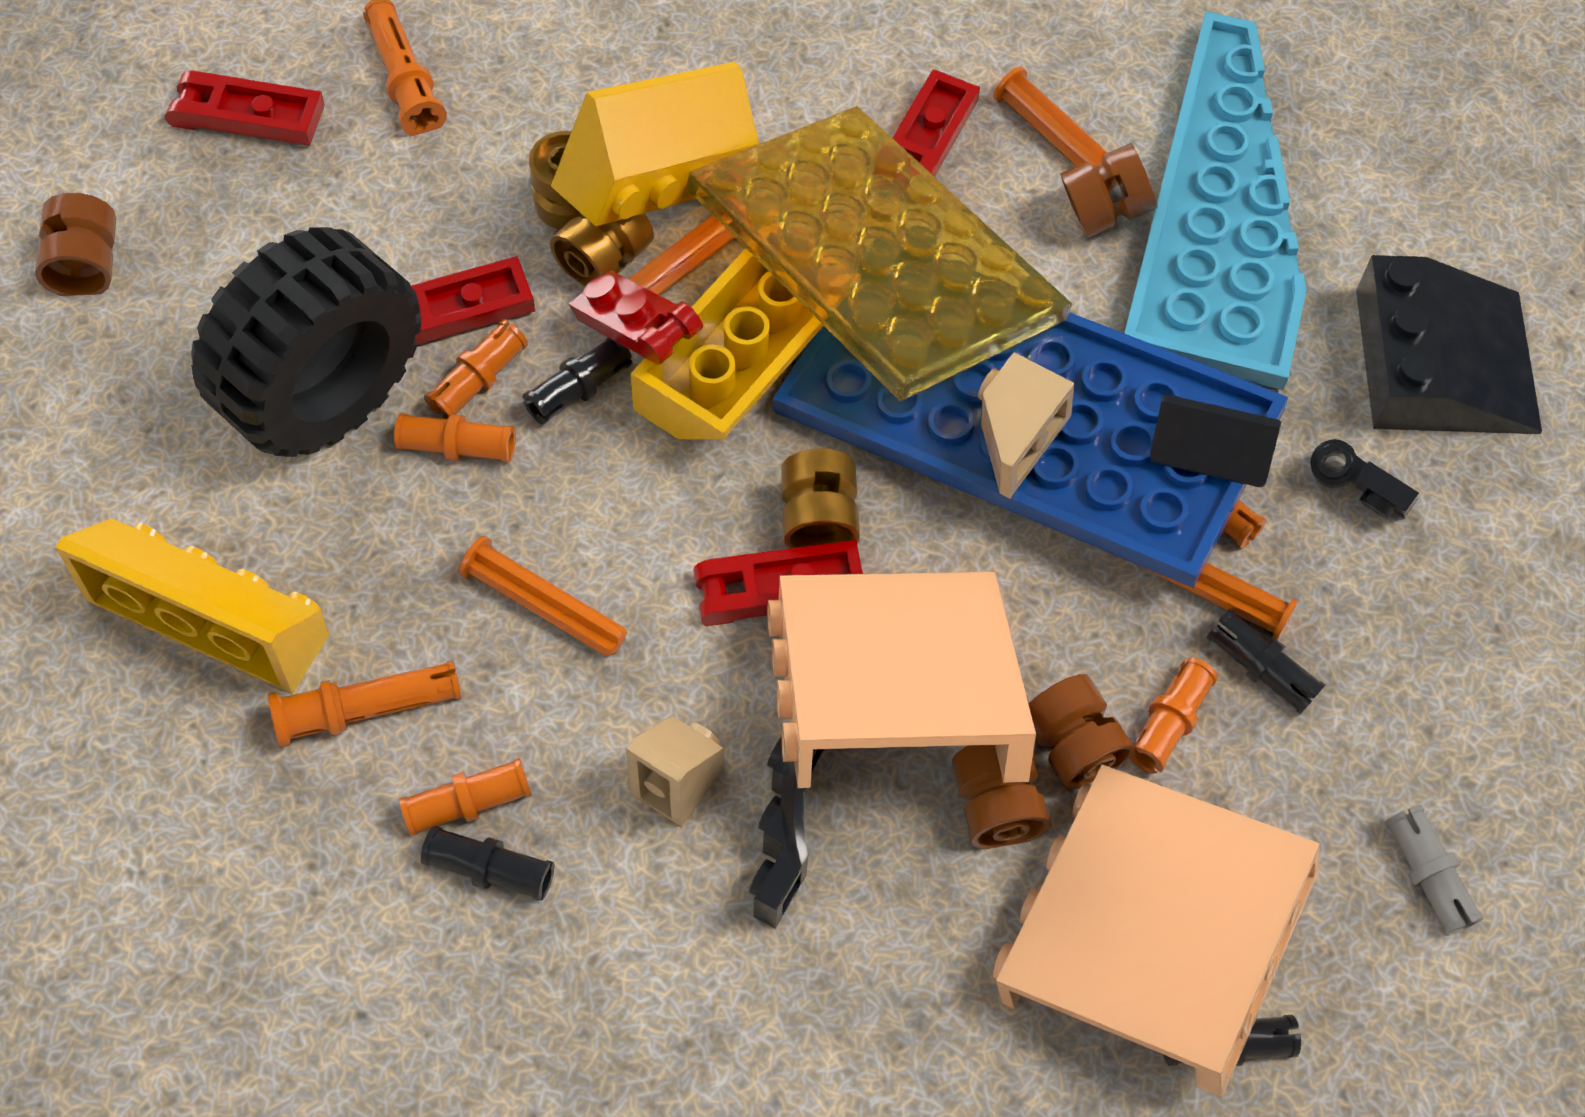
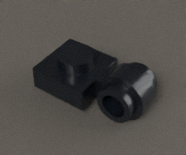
(1381, 490)

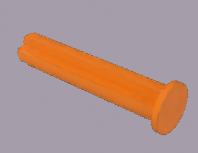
(1050, 120)
(683, 256)
(542, 597)
(1243, 598)

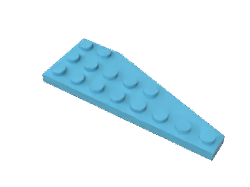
(1221, 245)

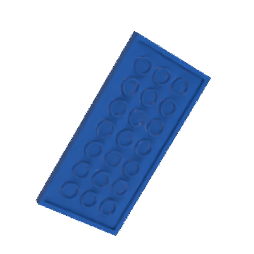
(1095, 472)

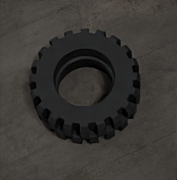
(305, 341)

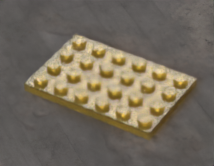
(878, 250)

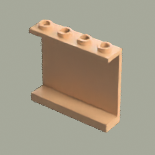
(897, 666)
(1161, 921)

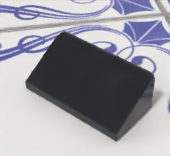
(1214, 440)

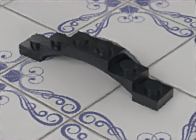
(782, 840)

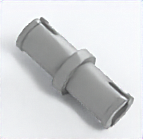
(1434, 870)

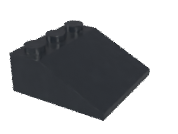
(1444, 349)

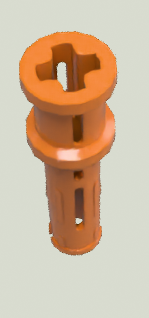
(408, 81)
(335, 706)

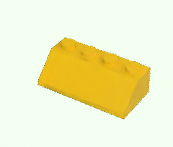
(645, 137)
(720, 373)
(196, 600)

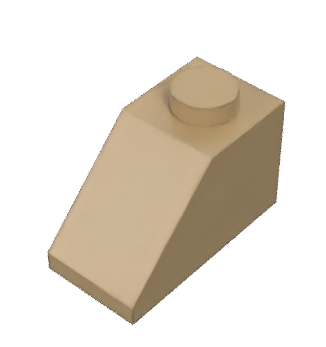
(1021, 417)
(674, 767)

